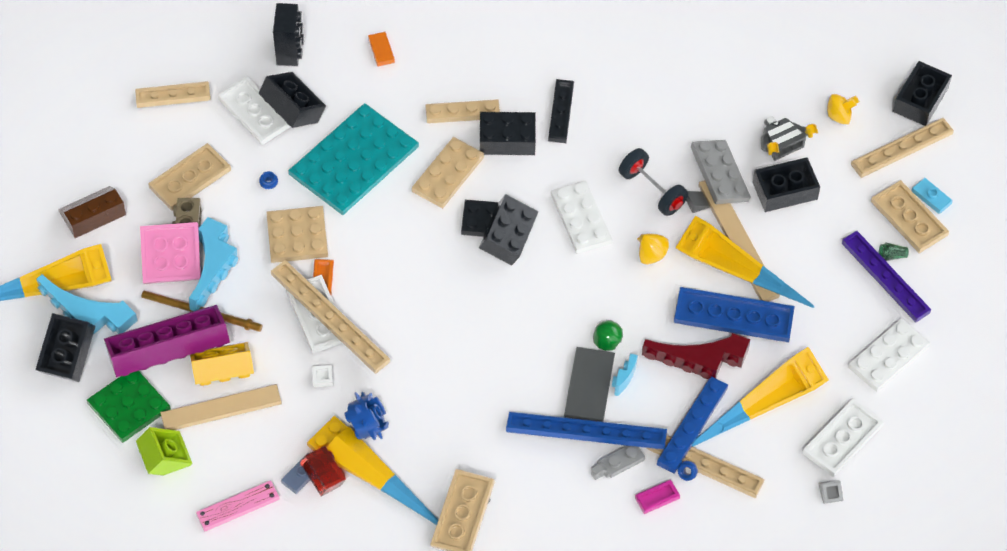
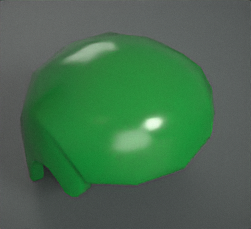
(607, 335)

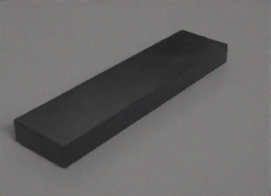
(561, 111)

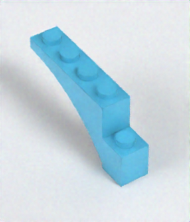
(217, 262)
(116, 316)

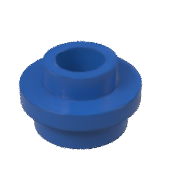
(268, 176)
(682, 472)

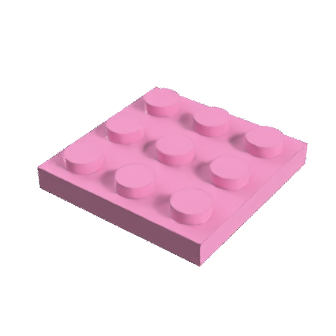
(170, 253)

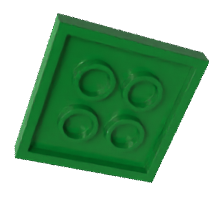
(128, 405)

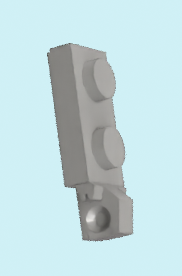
(618, 462)

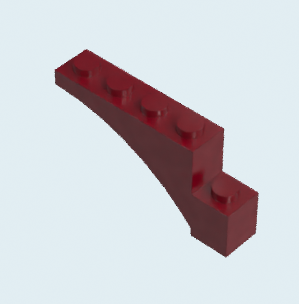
(700, 359)

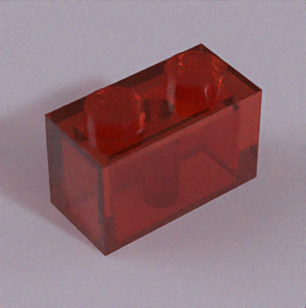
(323, 470)

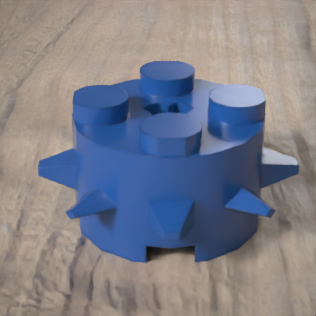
(366, 416)

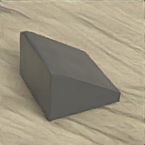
(697, 201)

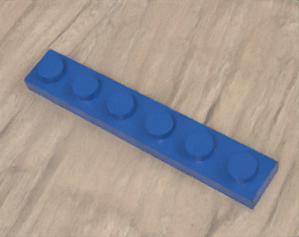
(692, 425)

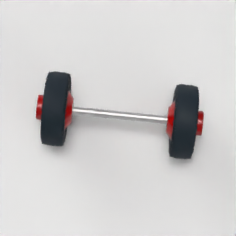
(671, 200)

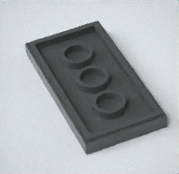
(589, 384)

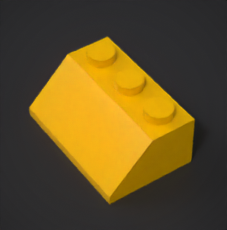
(222, 363)

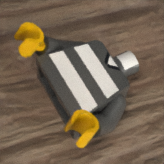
(784, 137)

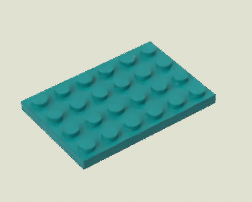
(353, 159)

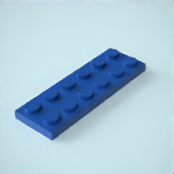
(734, 314)

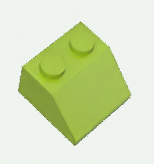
(163, 451)

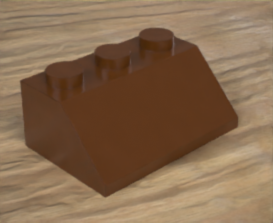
(93, 211)

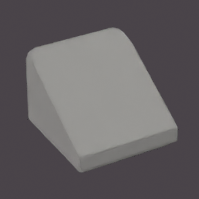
(831, 491)

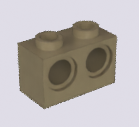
(193, 208)

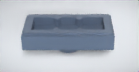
(296, 478)

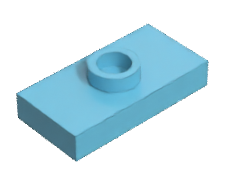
(932, 195)

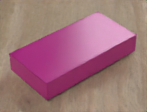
(657, 496)

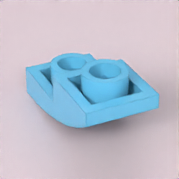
(625, 375)

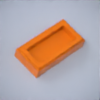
(381, 49)
(324, 268)

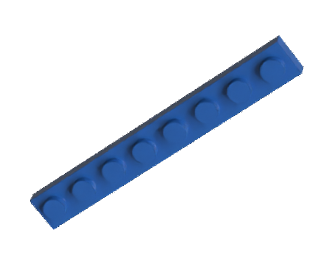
(586, 430)

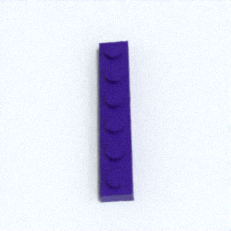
(886, 276)

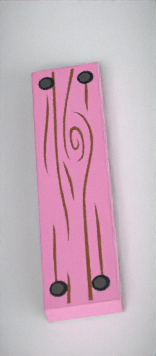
(237, 506)

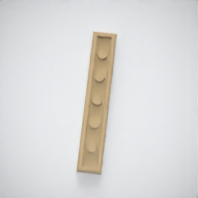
(902, 147)
(221, 408)
(721, 471)

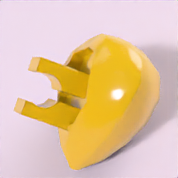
(840, 108)
(652, 248)

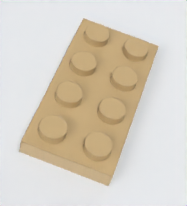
(448, 172)
(190, 176)
(910, 216)
(462, 512)

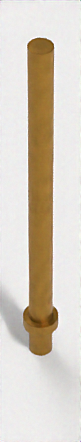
(247, 324)

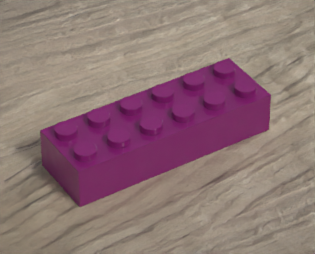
(166, 340)

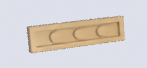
(172, 94)
(459, 110)

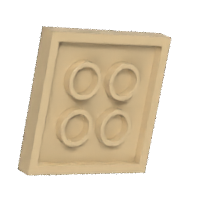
(297, 234)

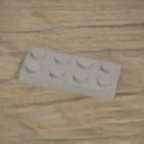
(720, 172)

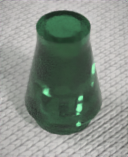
(892, 251)

